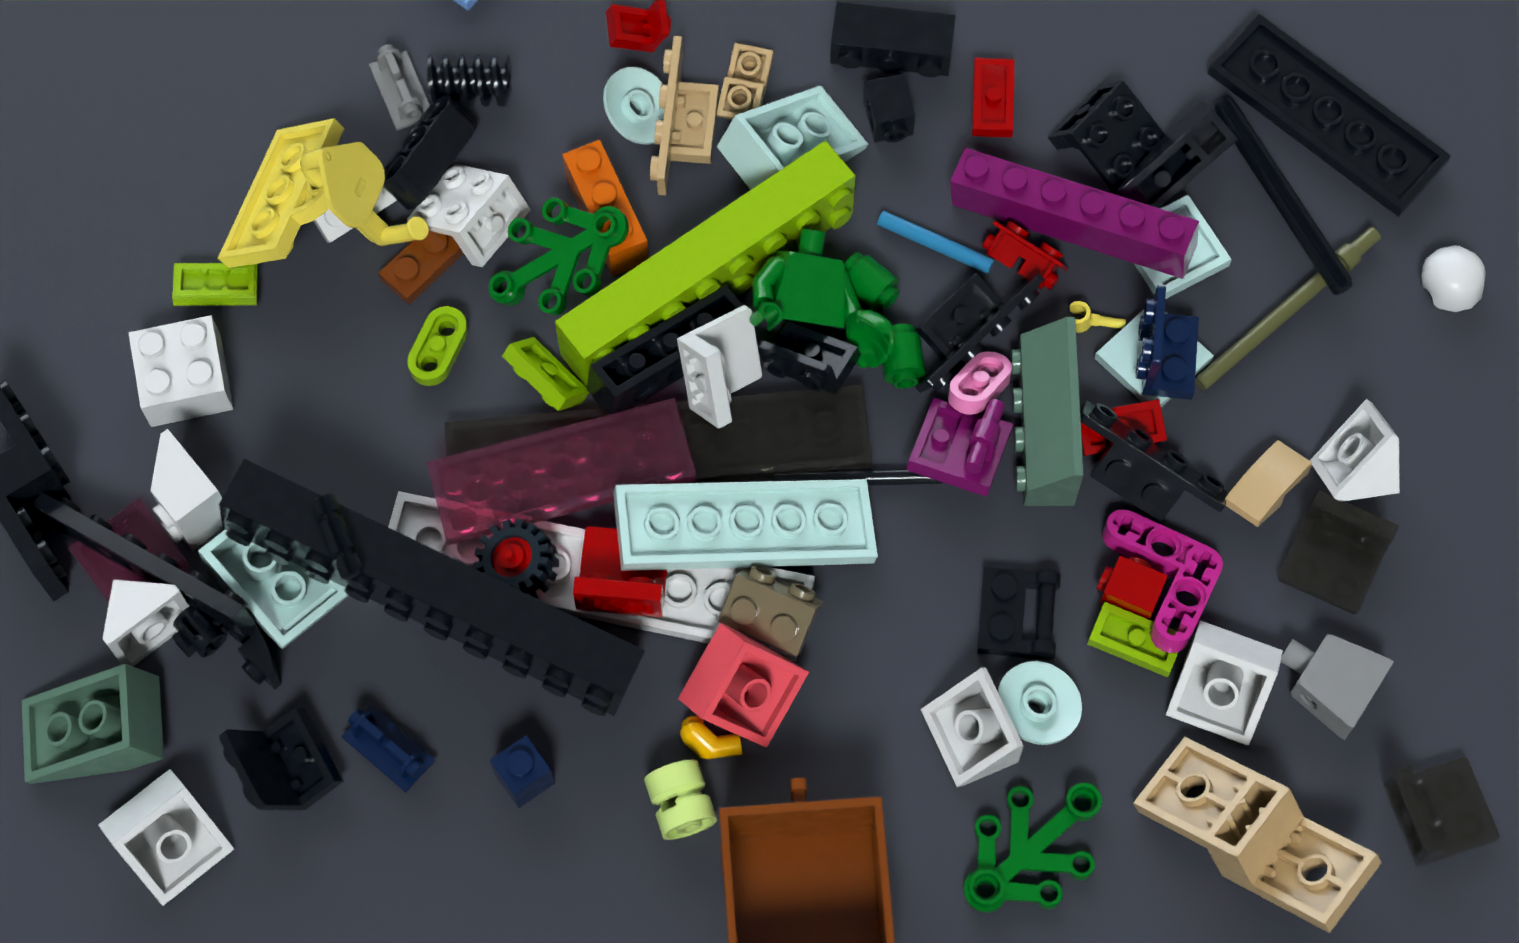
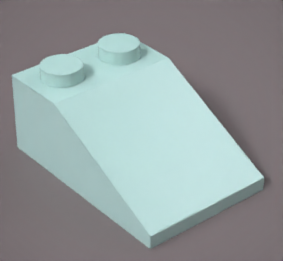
(782, 131)
(277, 595)

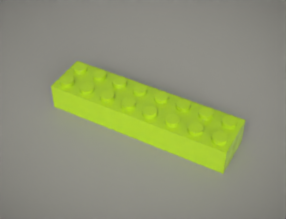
(721, 251)

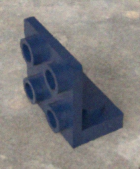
(1167, 350)

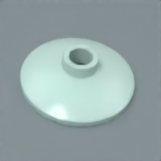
(633, 103)
(1048, 689)

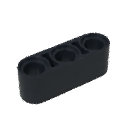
(428, 152)

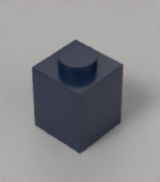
(522, 771)

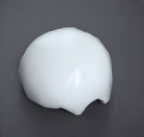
(1454, 278)

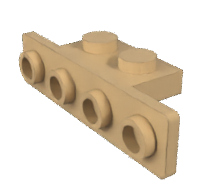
(688, 119)

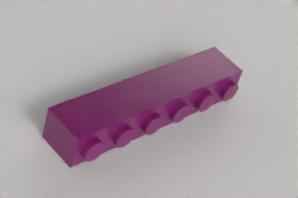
(1074, 213)

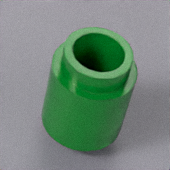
(872, 282)
(906, 362)

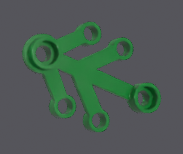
(563, 254)
(1027, 853)

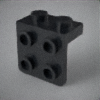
(283, 764)

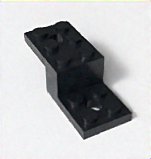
(24, 474)

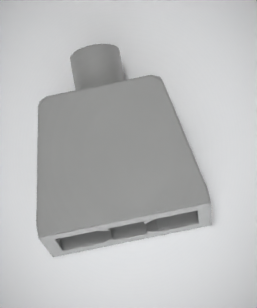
(1336, 680)

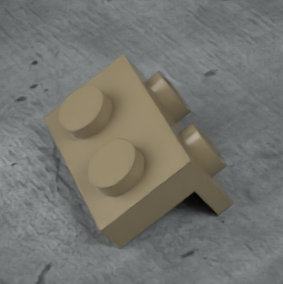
(770, 609)

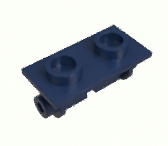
(387, 747)

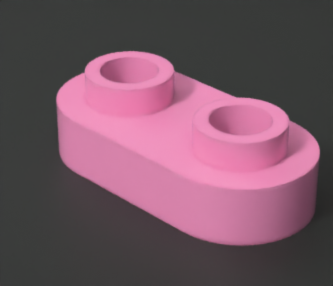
(979, 382)

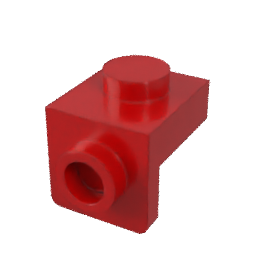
(638, 27)

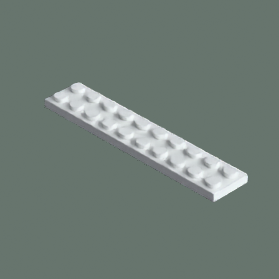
(691, 595)

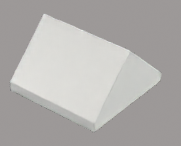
(1360, 457)
(140, 618)
(973, 729)

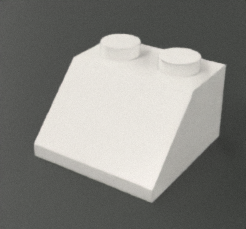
(184, 495)
(1224, 682)
(166, 837)

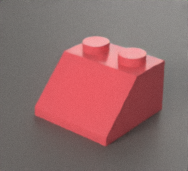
(742, 685)

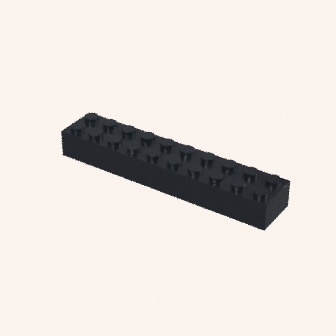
(434, 591)

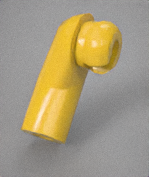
(705, 742)

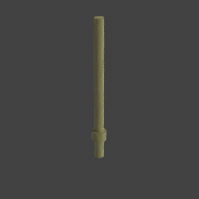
(1348, 254)

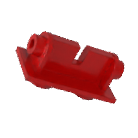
(1011, 244)

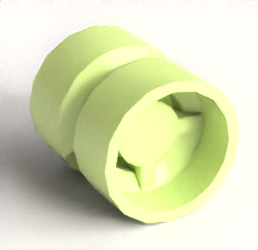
(678, 794)

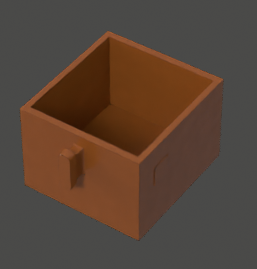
(806, 871)

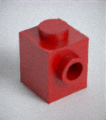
(1132, 586)

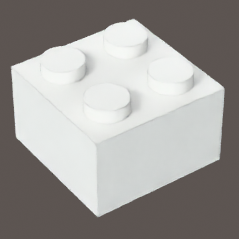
(180, 371)

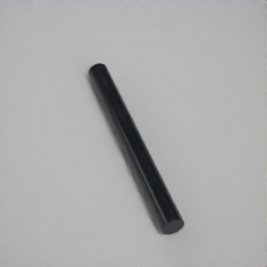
(874, 477)

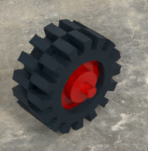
(518, 556)

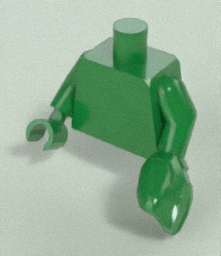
(820, 293)

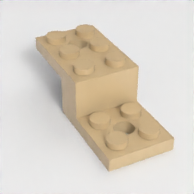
(1257, 834)

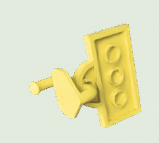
(303, 180)

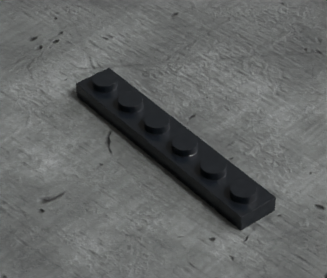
(132, 555)

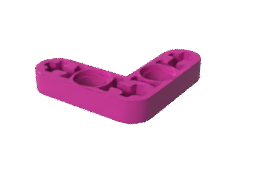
(1179, 565)

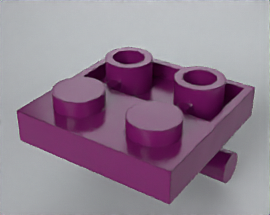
(961, 446)

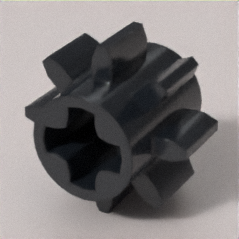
(197, 633)

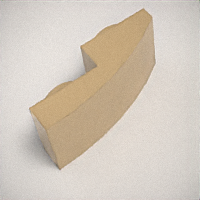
(745, 80)
(1267, 483)

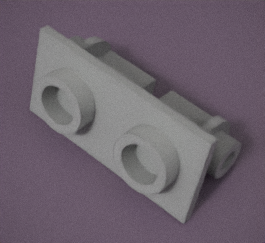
(399, 86)

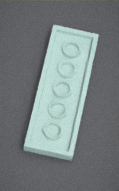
(744, 524)

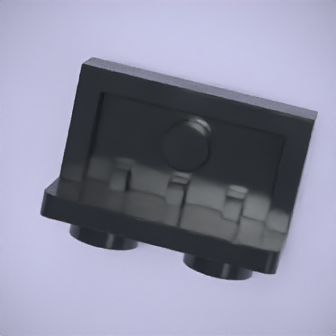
(809, 358)

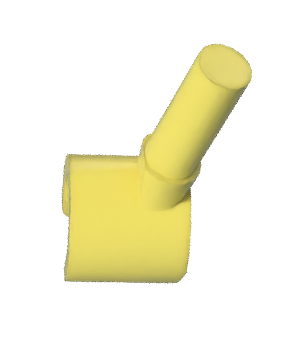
(1091, 319)

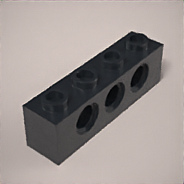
(653, 358)

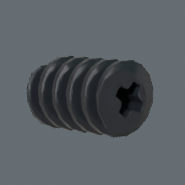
(469, 80)

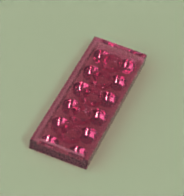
(559, 470)

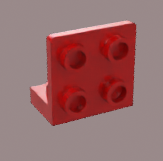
(610, 590)

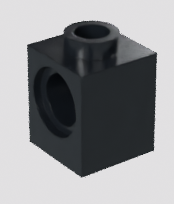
(889, 108)

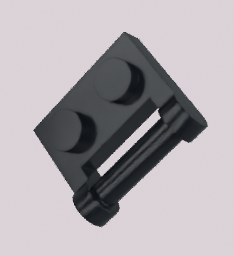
(1004, 608)

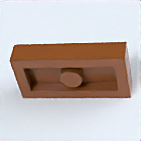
(420, 265)

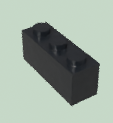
(892, 39)

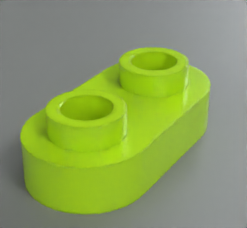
(436, 348)

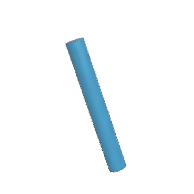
(935, 242)

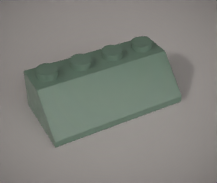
(1048, 415)

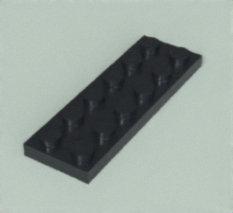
(1329, 115)

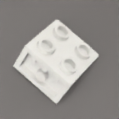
(473, 209)
(719, 362)

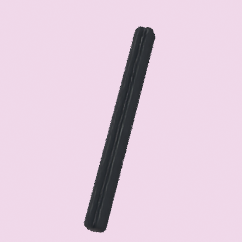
(1284, 198)

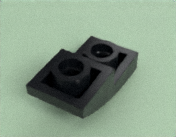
(258, 657)

